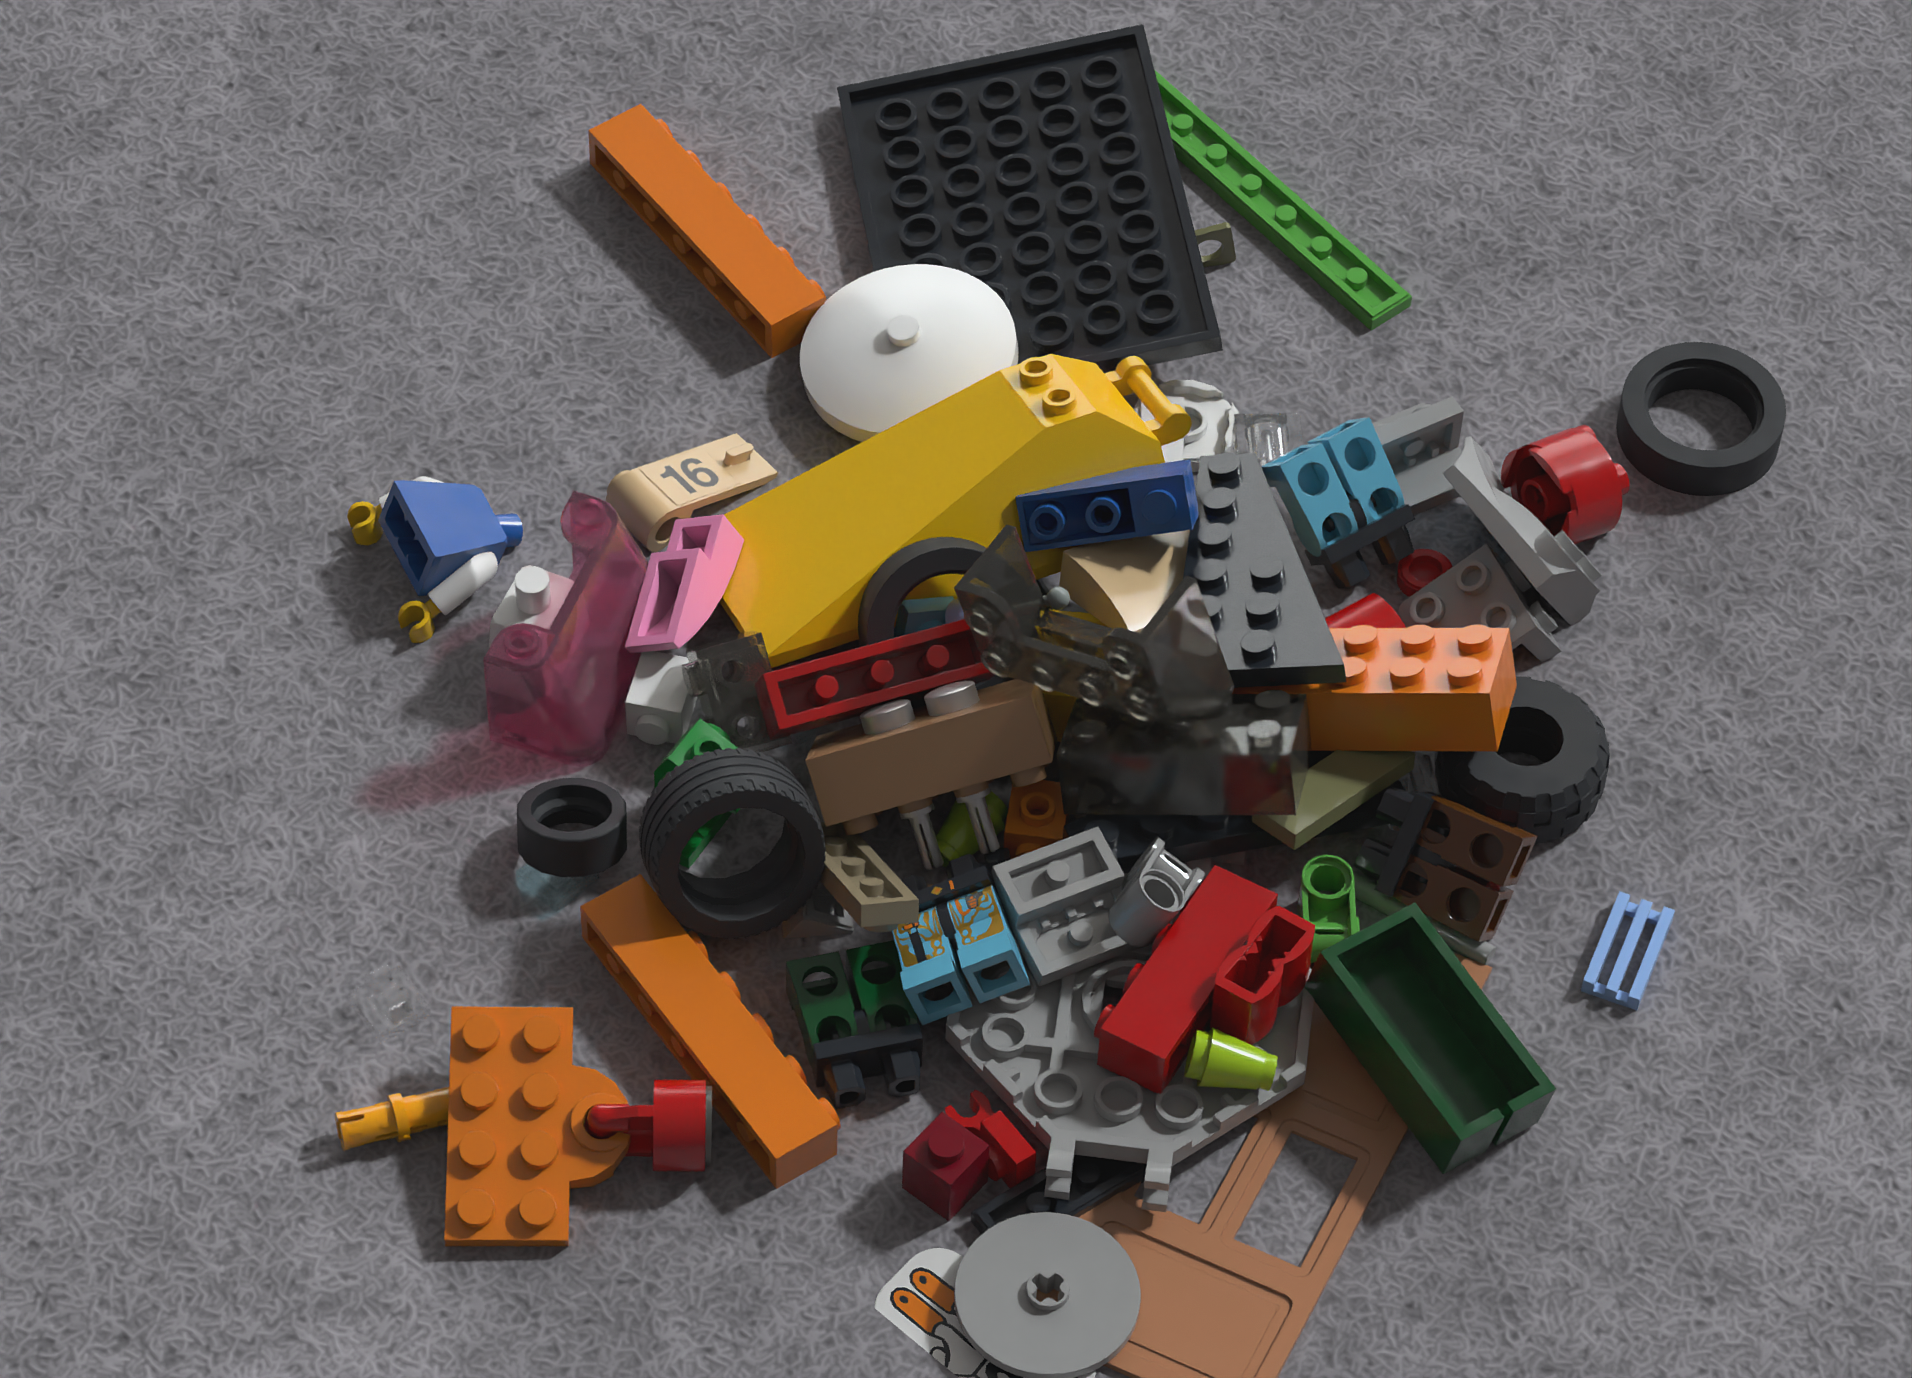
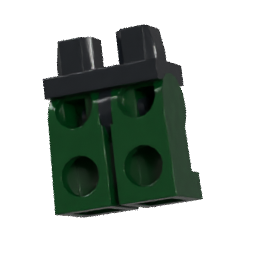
(860, 1041)

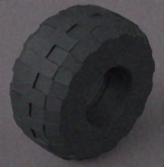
(1542, 798)

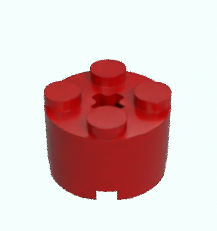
(1571, 476)

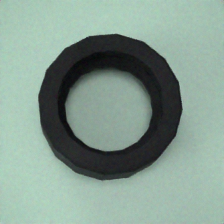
(577, 851)

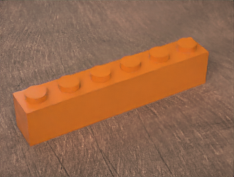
(705, 228)
(711, 1030)

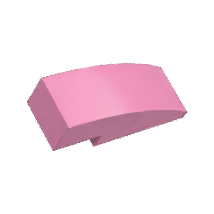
(684, 583)

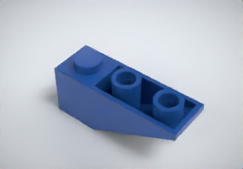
(1110, 507)

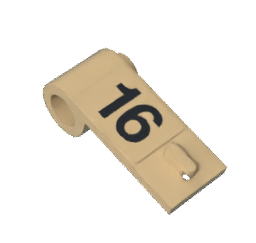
(673, 487)

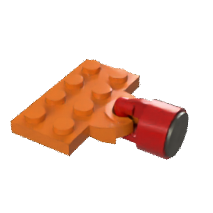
(537, 1126)

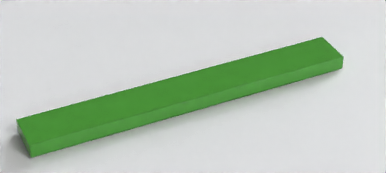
(1280, 213)

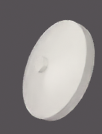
(902, 345)

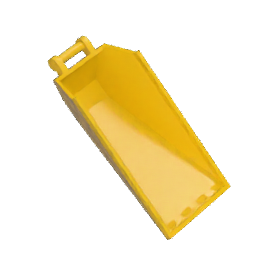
(931, 477)

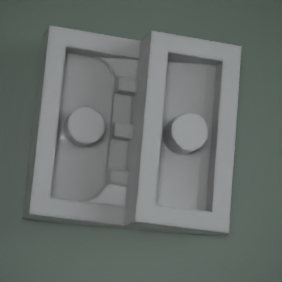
(1062, 904)

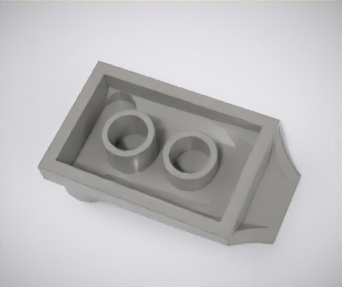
(1547, 561)

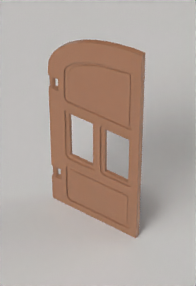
(1219, 1303)

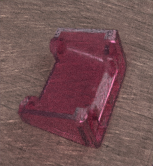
(568, 684)

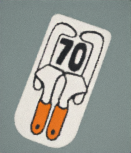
(923, 1307)

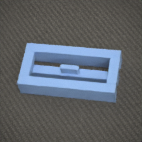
(1641, 913)

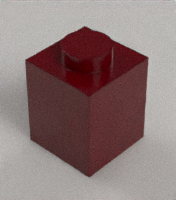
(945, 1166)

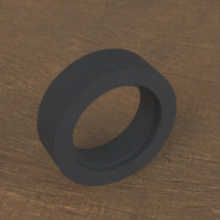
(1710, 369)
(901, 575)

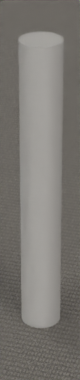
(1458, 942)

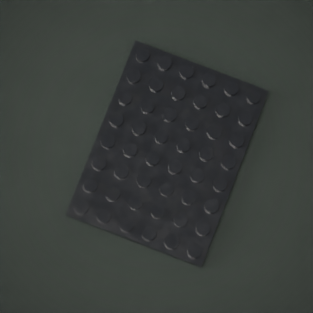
(1048, 187)

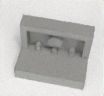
(1422, 447)

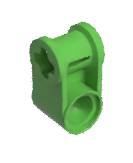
(1333, 913)

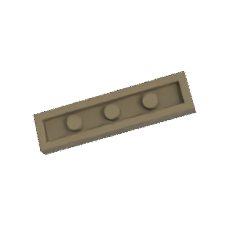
(865, 883)

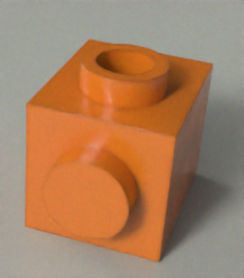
(1034, 817)

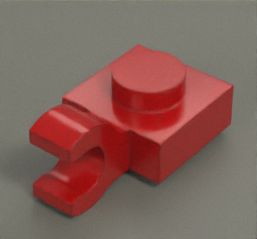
(1009, 1152)

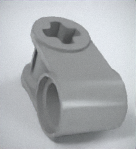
(1152, 895)

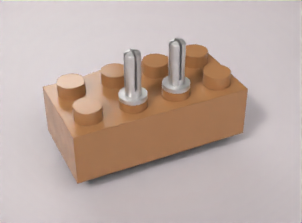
(918, 753)

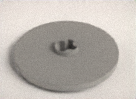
(1047, 1338)

